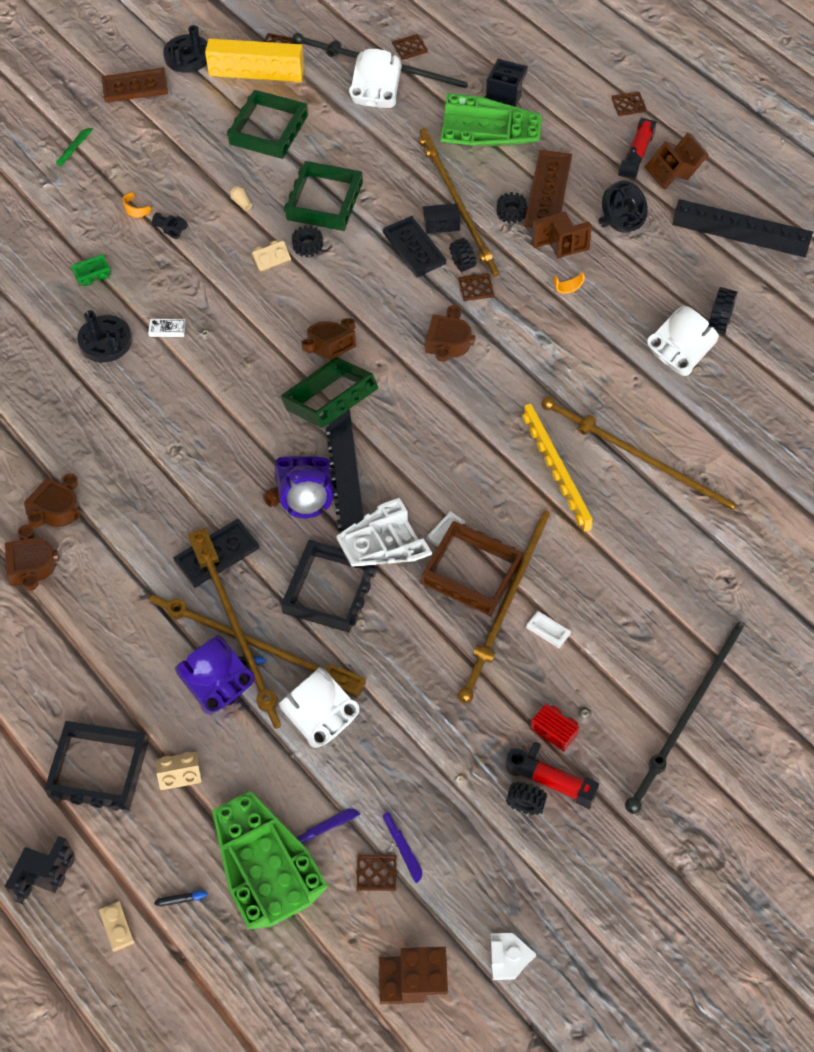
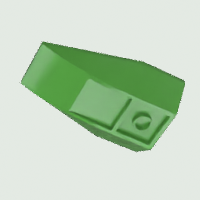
(487, 122)
(264, 863)

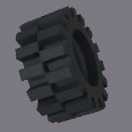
(514, 201)
(307, 234)
(462, 254)
(526, 798)

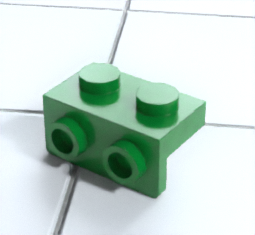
(91, 270)

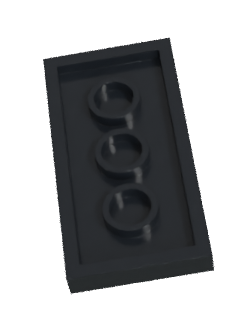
(414, 246)
(231, 545)

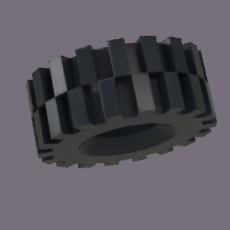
(722, 310)

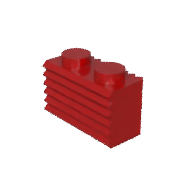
(555, 727)

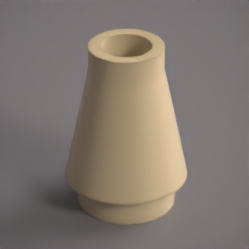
(240, 197)

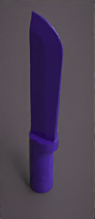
(329, 824)
(409, 858)

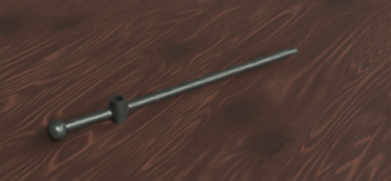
(335, 48)
(658, 762)

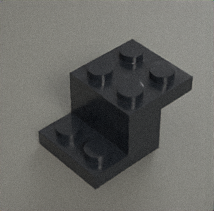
(505, 82)
(40, 870)

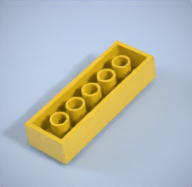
(255, 60)

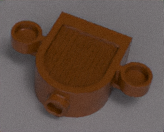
(449, 335)
(330, 338)
(53, 503)
(29, 559)

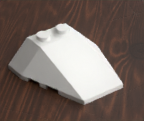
(383, 538)

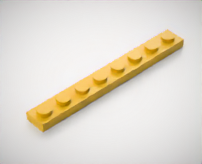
(558, 469)

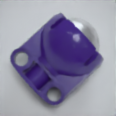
(304, 485)

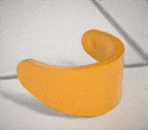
(133, 211)
(570, 285)

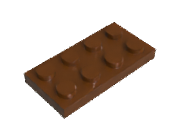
(134, 85)

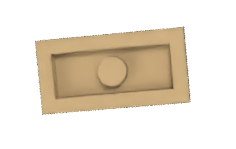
(116, 926)

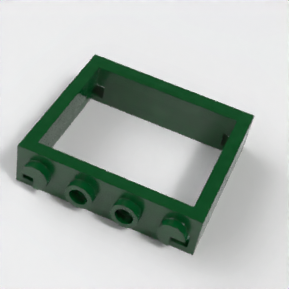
(261, 145)
(321, 218)
(322, 378)

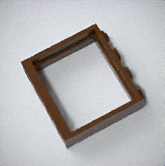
(462, 593)

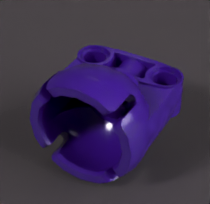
(214, 674)

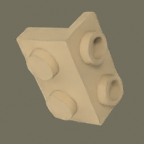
(270, 256)
(178, 770)

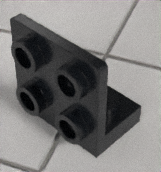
(441, 218)

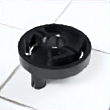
(183, 45)
(615, 212)
(104, 327)

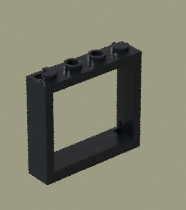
(333, 554)
(100, 734)

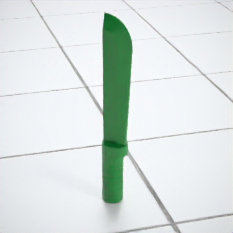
(78, 140)

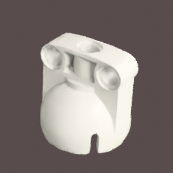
(375, 78)
(683, 340)
(319, 707)

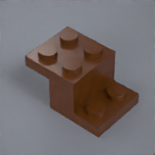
(676, 160)
(561, 234)
(413, 975)

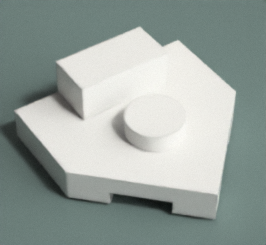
(508, 956)

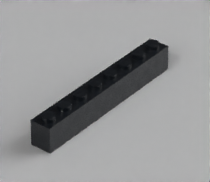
(742, 228)
(346, 472)

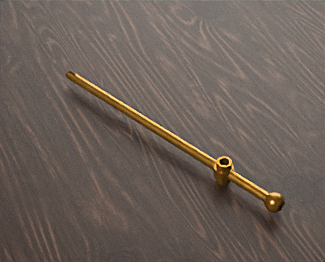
(588, 425)
(484, 653)

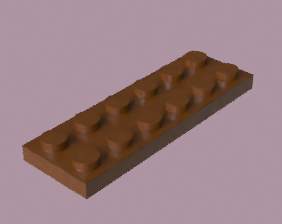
(548, 185)

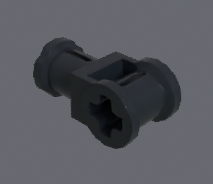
(170, 225)

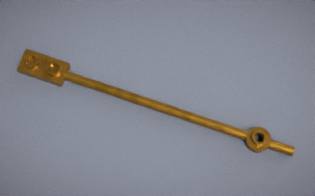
(431, 151)
(207, 557)
(348, 681)

